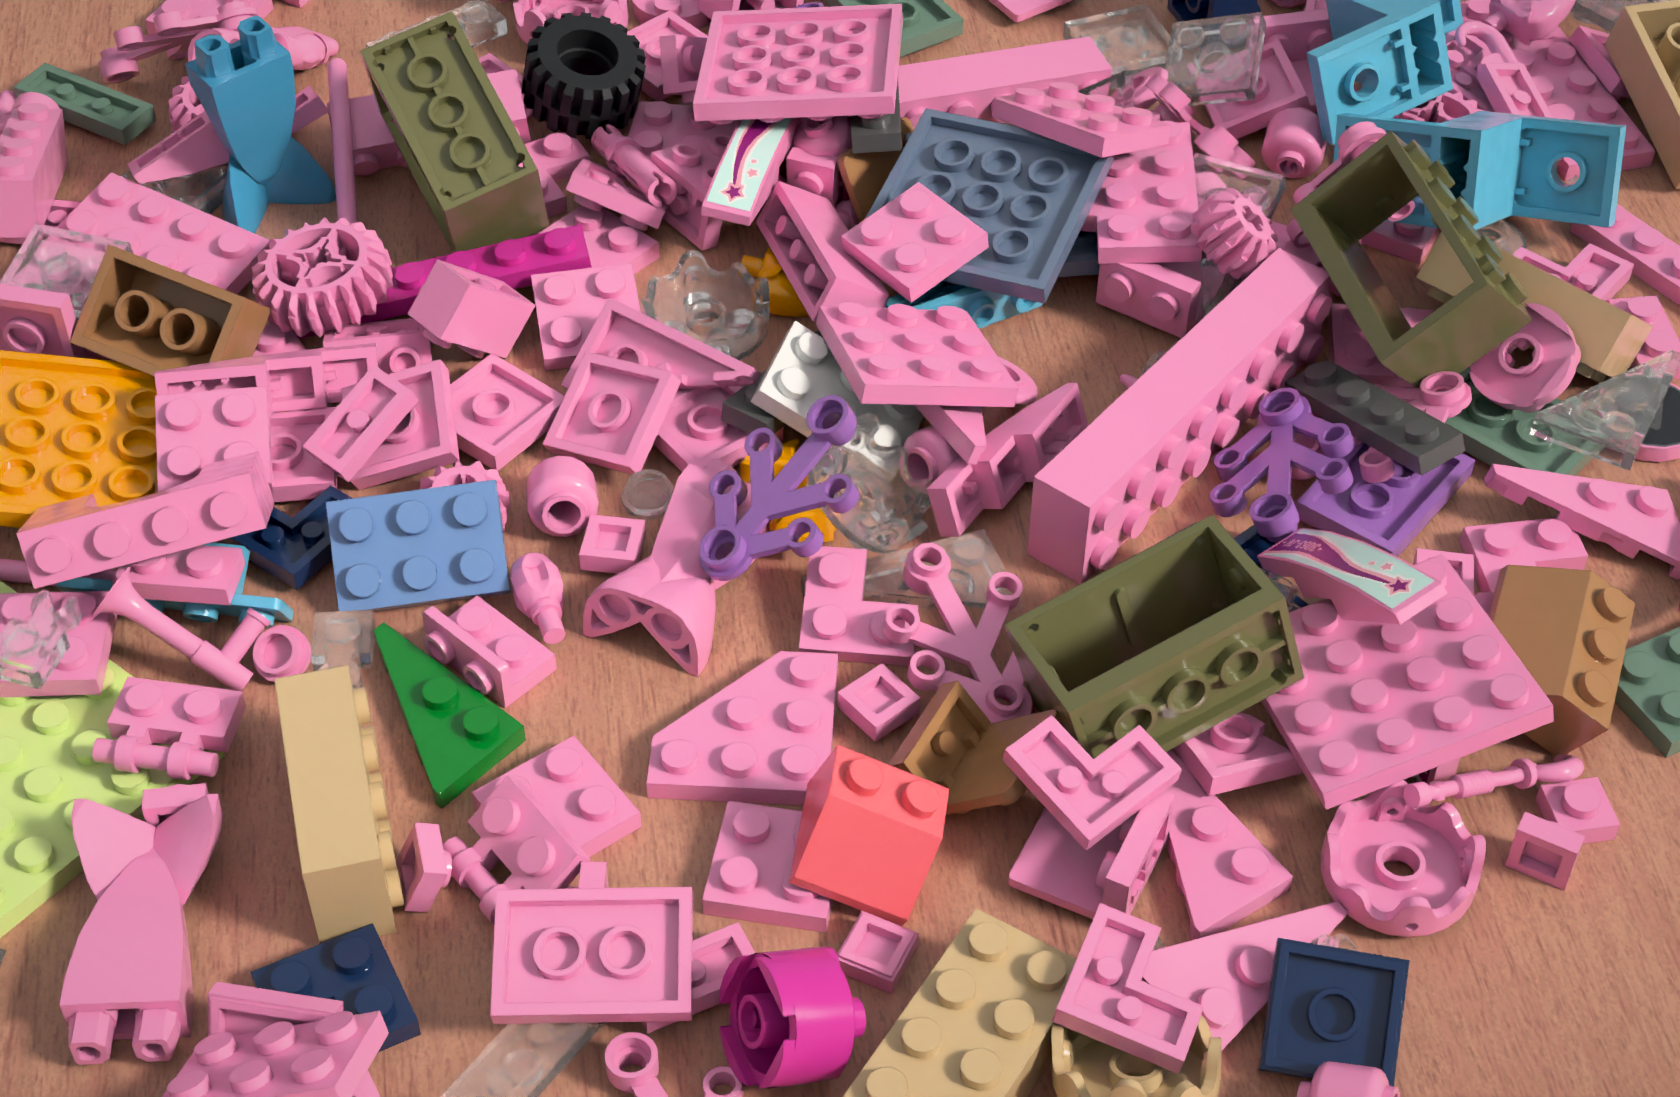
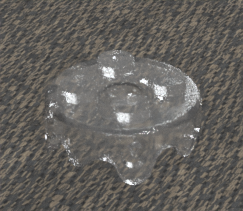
(700, 293)
(889, 497)

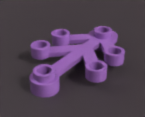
(1279, 418)
(773, 498)

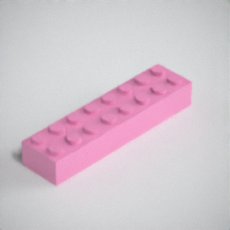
(1177, 416)

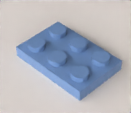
(418, 547)

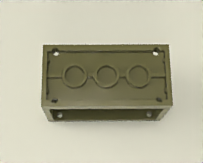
(455, 135)
(1363, 198)
(1179, 682)

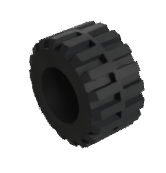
(582, 74)

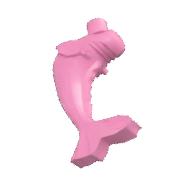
(1528, 18)

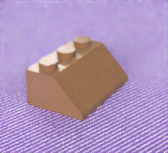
(164, 317)
(1573, 642)

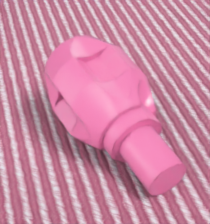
(539, 594)

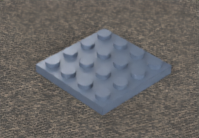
(1012, 185)

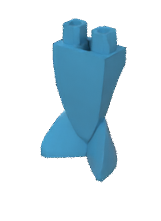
(252, 107)

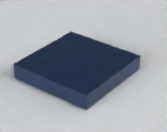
(1332, 1009)

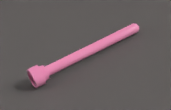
(342, 140)

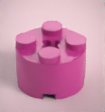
(789, 1017)

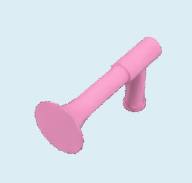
(219, 664)

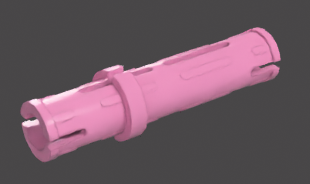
(627, 160)

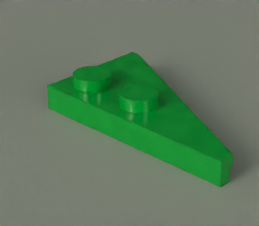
(451, 723)

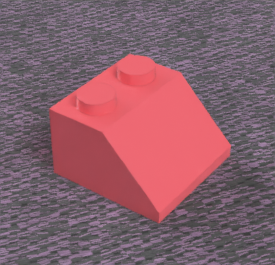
(868, 834)

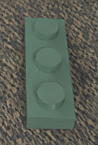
(90, 103)

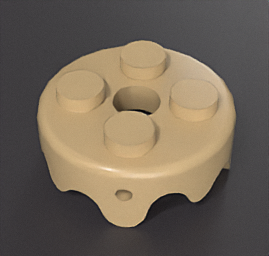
(1098, 1070)

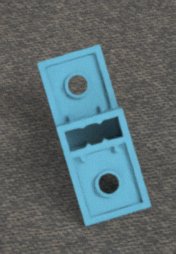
(1388, 48)
(1510, 164)

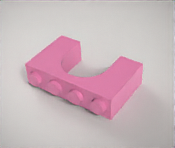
(86, 538)

